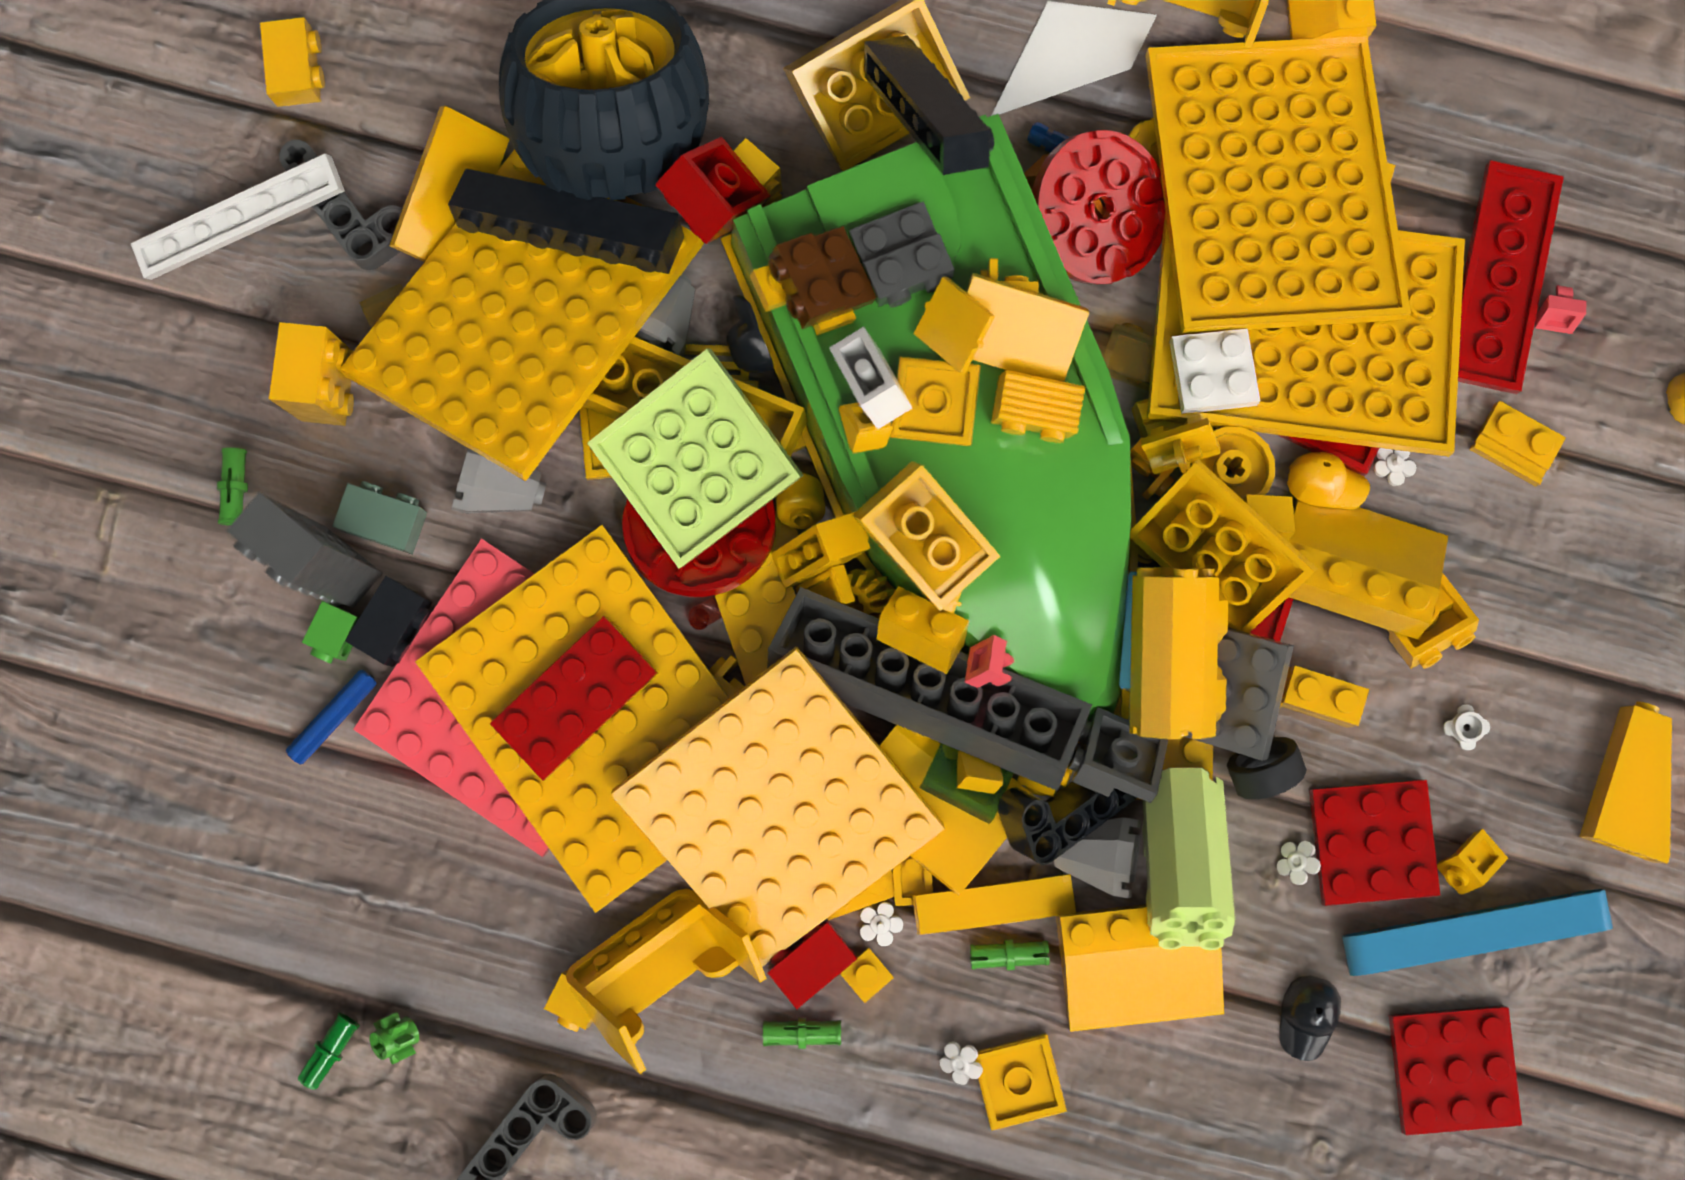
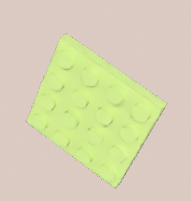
(695, 458)

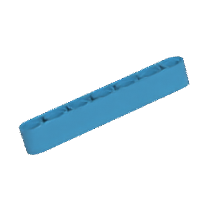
(1477, 932)

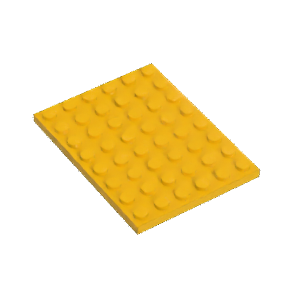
(1276, 185)
(507, 337)
(1345, 381)
(514, 643)

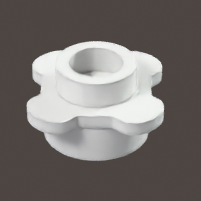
(1478, 727)

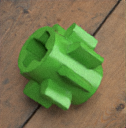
(394, 1038)

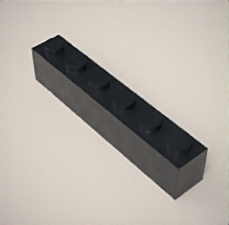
(928, 105)
(562, 222)

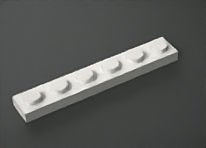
(238, 216)

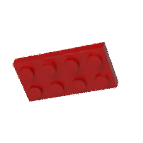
(574, 698)

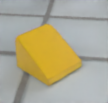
(861, 431)
(977, 774)

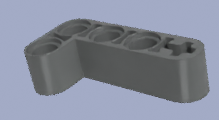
(358, 229)
(538, 1115)

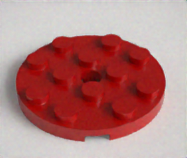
(1127, 180)
(712, 572)

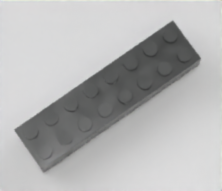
(1008, 725)

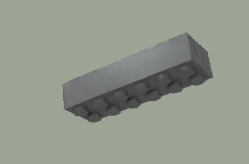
(302, 553)

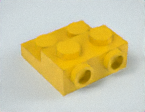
(1450, 625)

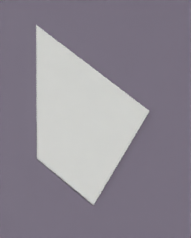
(1072, 49)

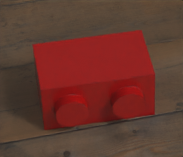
(811, 964)

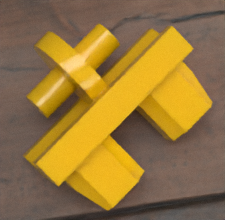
(1181, 445)

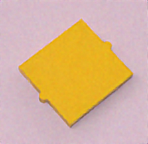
(954, 324)

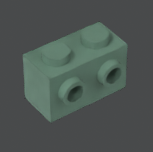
(379, 517)

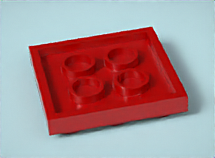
(1374, 842)
(1455, 1070)

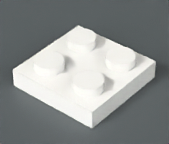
(1214, 371)

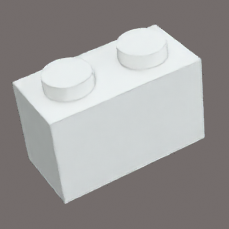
(870, 378)

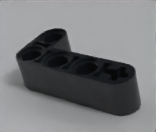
(1053, 826)

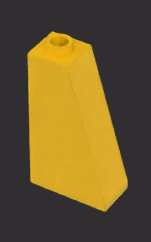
(1634, 786)

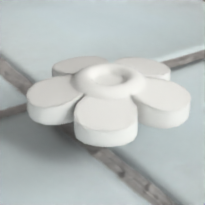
(1394, 465)
(1298, 862)
(880, 923)
(961, 1062)

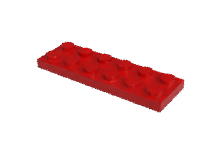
(1505, 274)

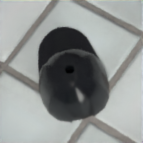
(746, 341)
(1301, 1028)

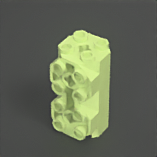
(1188, 861)

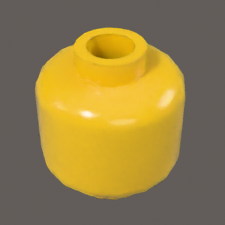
(801, 503)

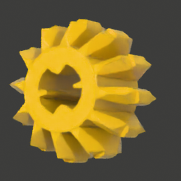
(869, 591)

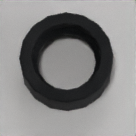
(1268, 777)

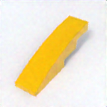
(994, 904)

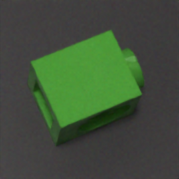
(328, 633)

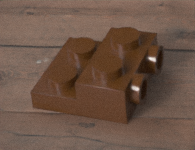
(820, 276)

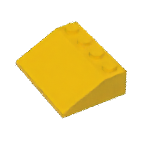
(840, 98)
(1212, 527)
(1370, 566)
(966, 841)
(1125, 978)

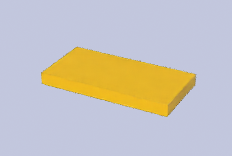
(452, 146)

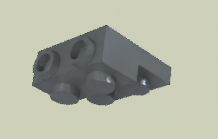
(902, 255)
(1117, 758)

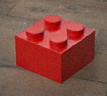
(711, 189)

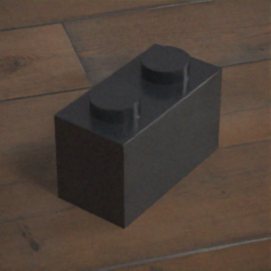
(389, 622)

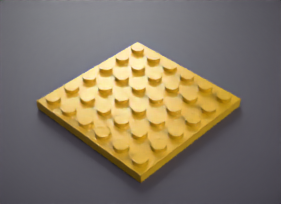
(778, 806)

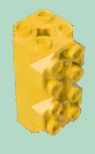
(1175, 652)

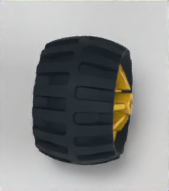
(603, 94)

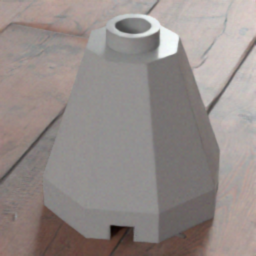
(671, 319)
(492, 489)
(1105, 857)

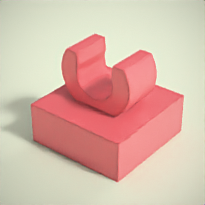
(1561, 312)
(987, 662)

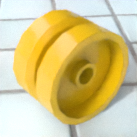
(1246, 457)

